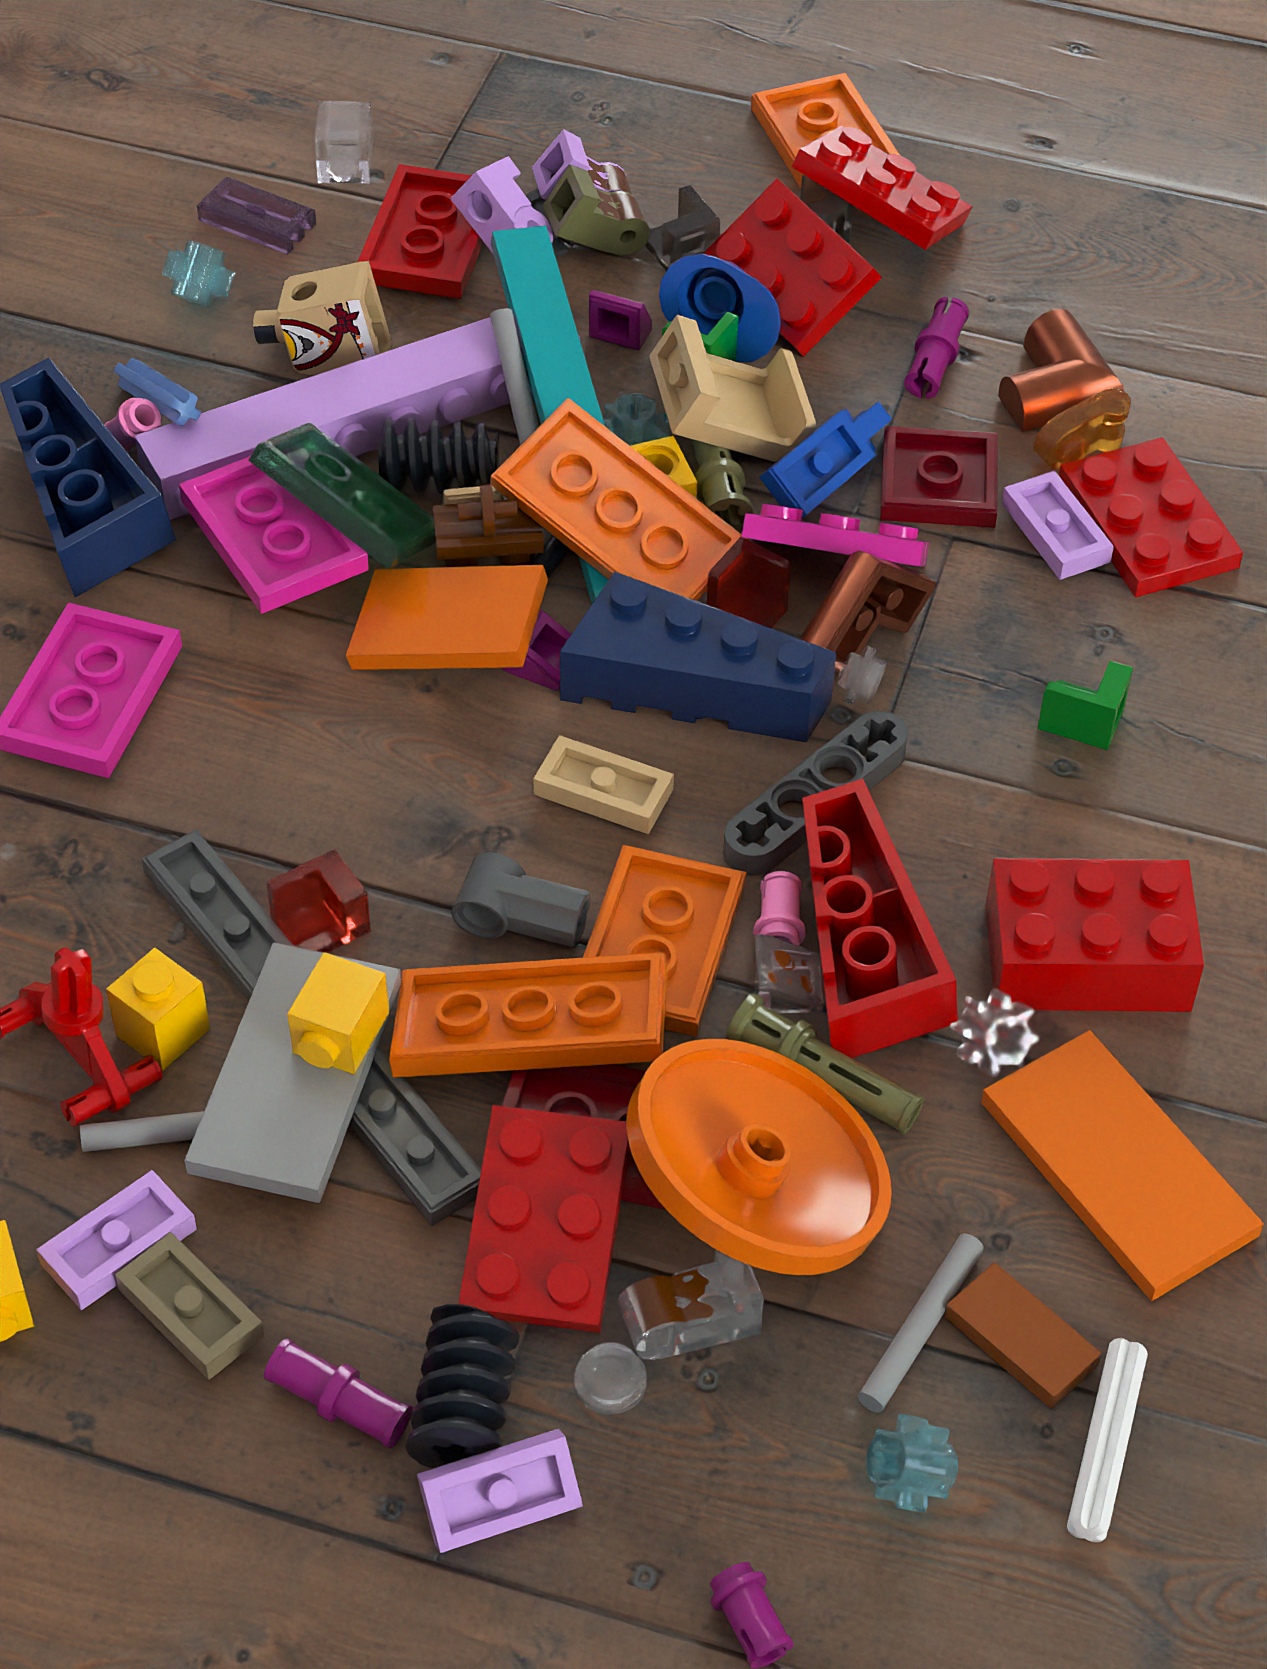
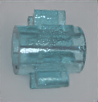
(198, 273)
(635, 419)
(912, 1463)

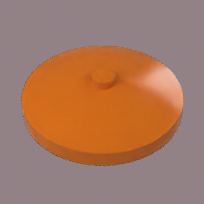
(758, 1157)

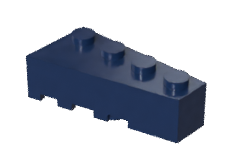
(88, 486)
(696, 661)

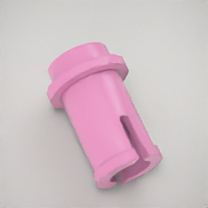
(133, 418)
(781, 908)

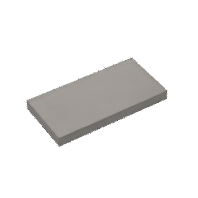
(272, 1113)

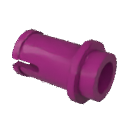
(750, 1613)

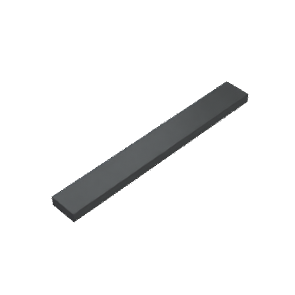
(389, 1112)

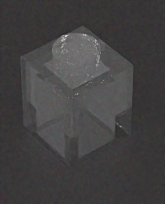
(344, 142)

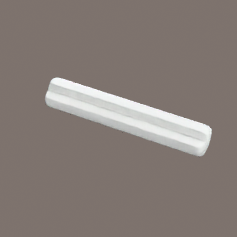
(1107, 1440)

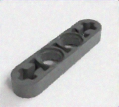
(789, 833)

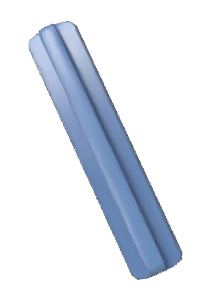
(169, 397)

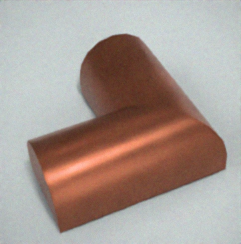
(1065, 373)
(863, 596)

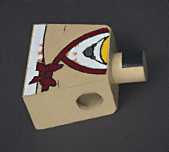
(327, 319)

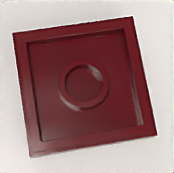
(939, 476)

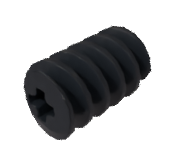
(436, 456)
(461, 1385)

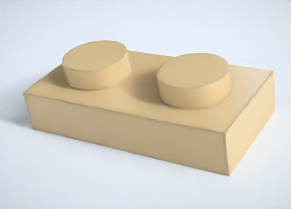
(603, 784)

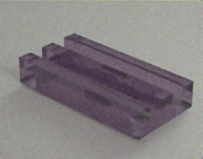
(251, 220)

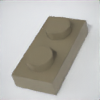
(189, 1305)

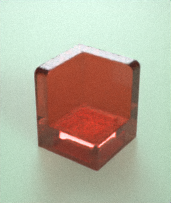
(750, 583)
(319, 904)

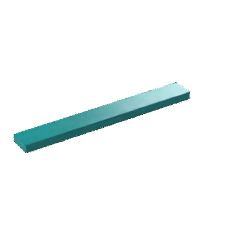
(546, 333)

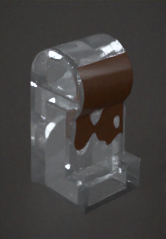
(692, 1308)

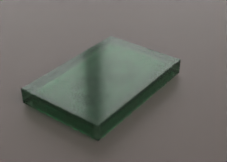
(346, 493)

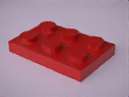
(883, 186)
(421, 235)
(799, 261)
(1152, 516)
(546, 1218)

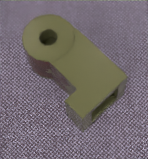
(595, 217)

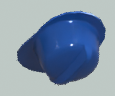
(708, 288)

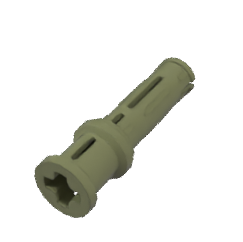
(721, 484)
(852, 1079)

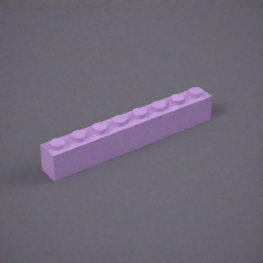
(425, 381)

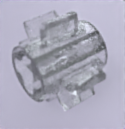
(994, 1032)

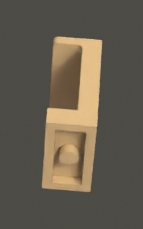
(730, 401)

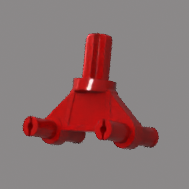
(72, 1012)

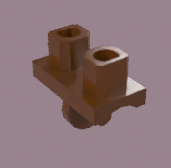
(485, 530)

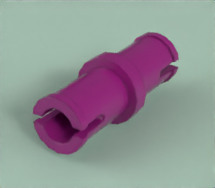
(936, 347)
(338, 1393)

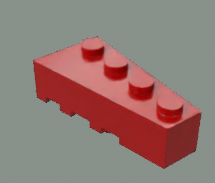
(875, 941)

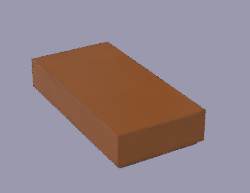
(1022, 1335)

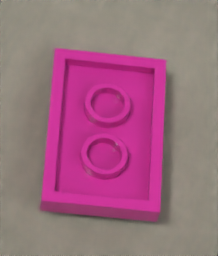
(268, 535)
(835, 535)
(88, 689)

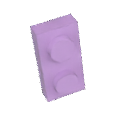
(1057, 525)
(112, 1236)
(499, 1490)

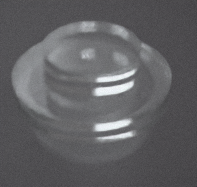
(861, 675)
(610, 1378)

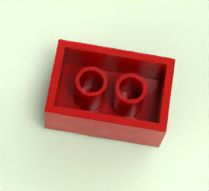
(1094, 934)

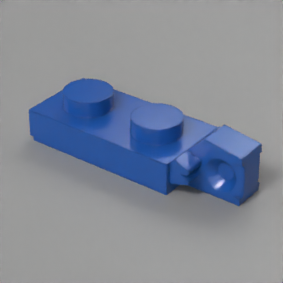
(825, 459)

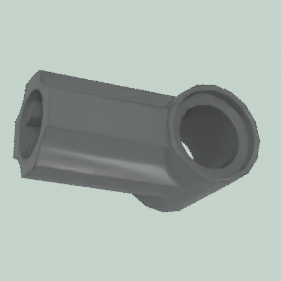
(504, 898)

